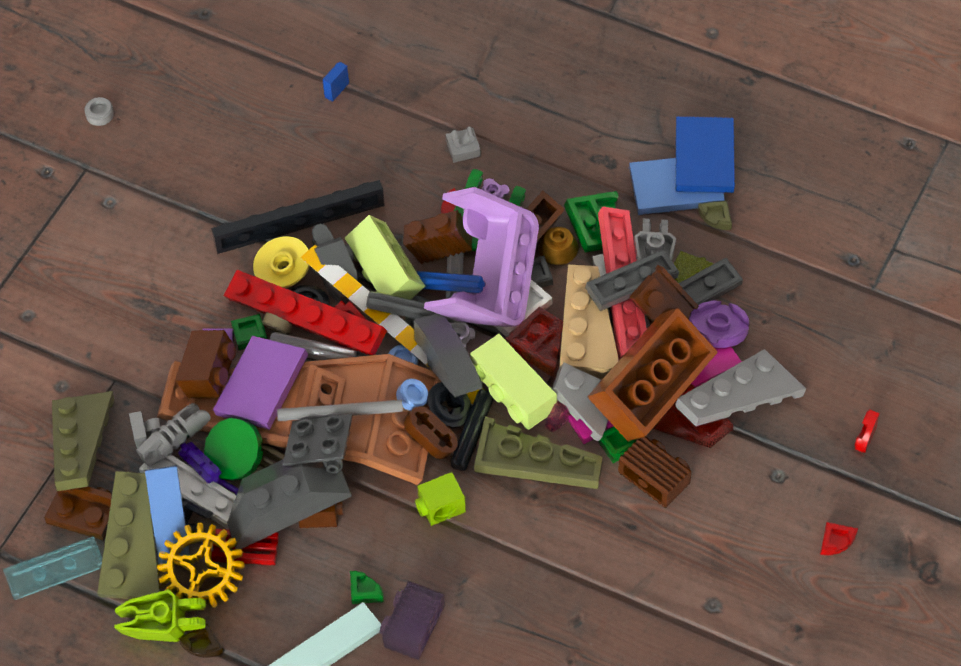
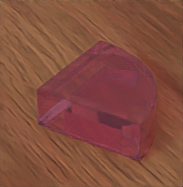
(558, 417)

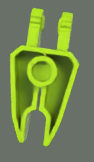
(159, 616)

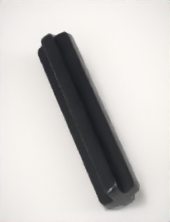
(471, 430)

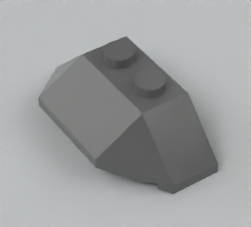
(281, 498)

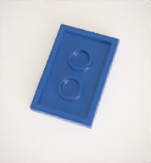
(705, 154)

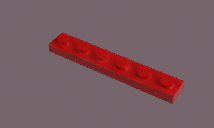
(306, 313)

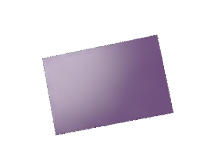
(260, 382)

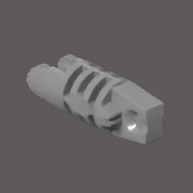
(173, 433)

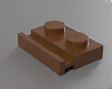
(661, 294)

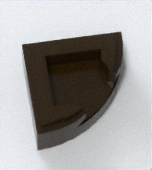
(201, 643)

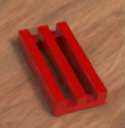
(267, 544)

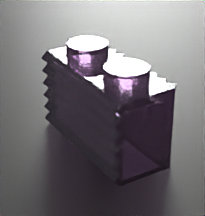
(412, 620)

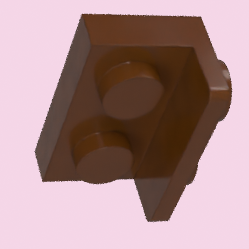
(81, 511)

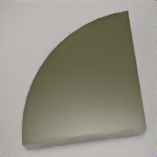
(716, 214)

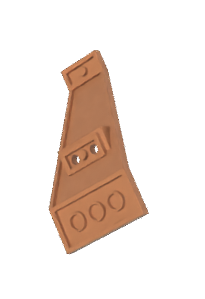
(373, 438)

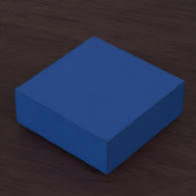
(335, 81)

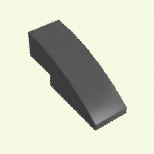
(446, 354)

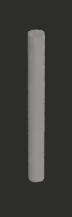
(363, 408)

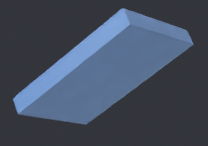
(656, 188)

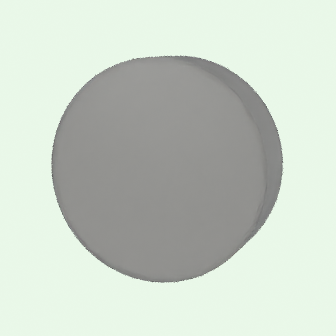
(99, 111)

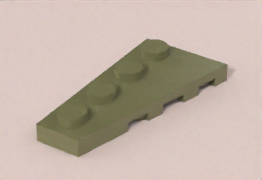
(77, 435)

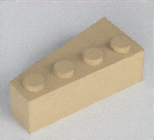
(586, 330)

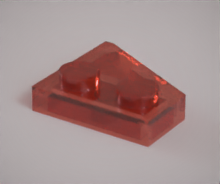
(538, 339)
(678, 425)

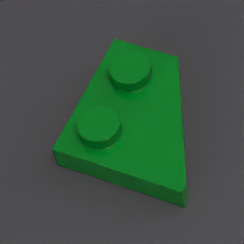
(584, 217)

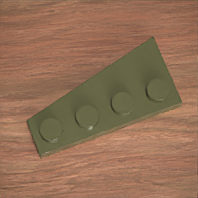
(520, 455)
(129, 547)

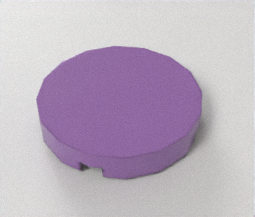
(721, 324)

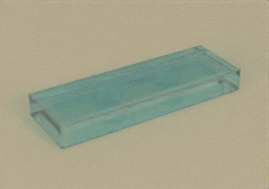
(53, 568)

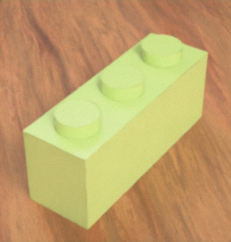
(383, 259)
(513, 382)

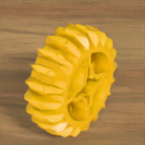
(205, 551)

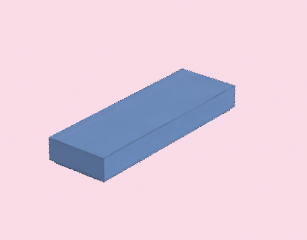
(166, 507)

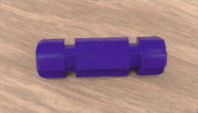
(199, 462)

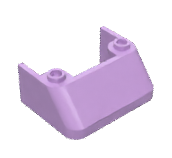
(503, 259)

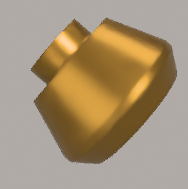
(558, 246)

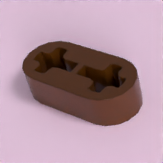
(430, 432)

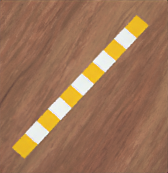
(358, 295)

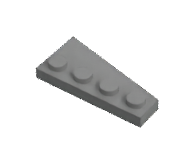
(741, 388)

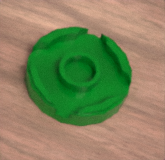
(234, 448)

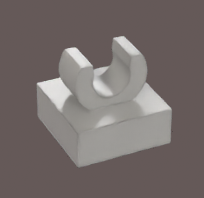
(463, 144)
(141, 429)

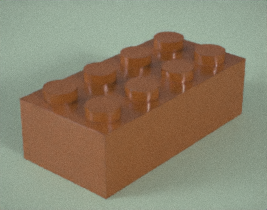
(652, 374)

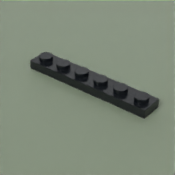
(298, 216)

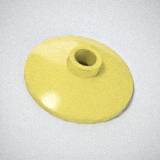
(276, 255)

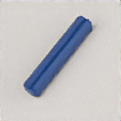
(452, 282)

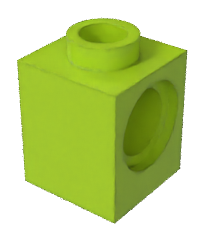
(440, 499)

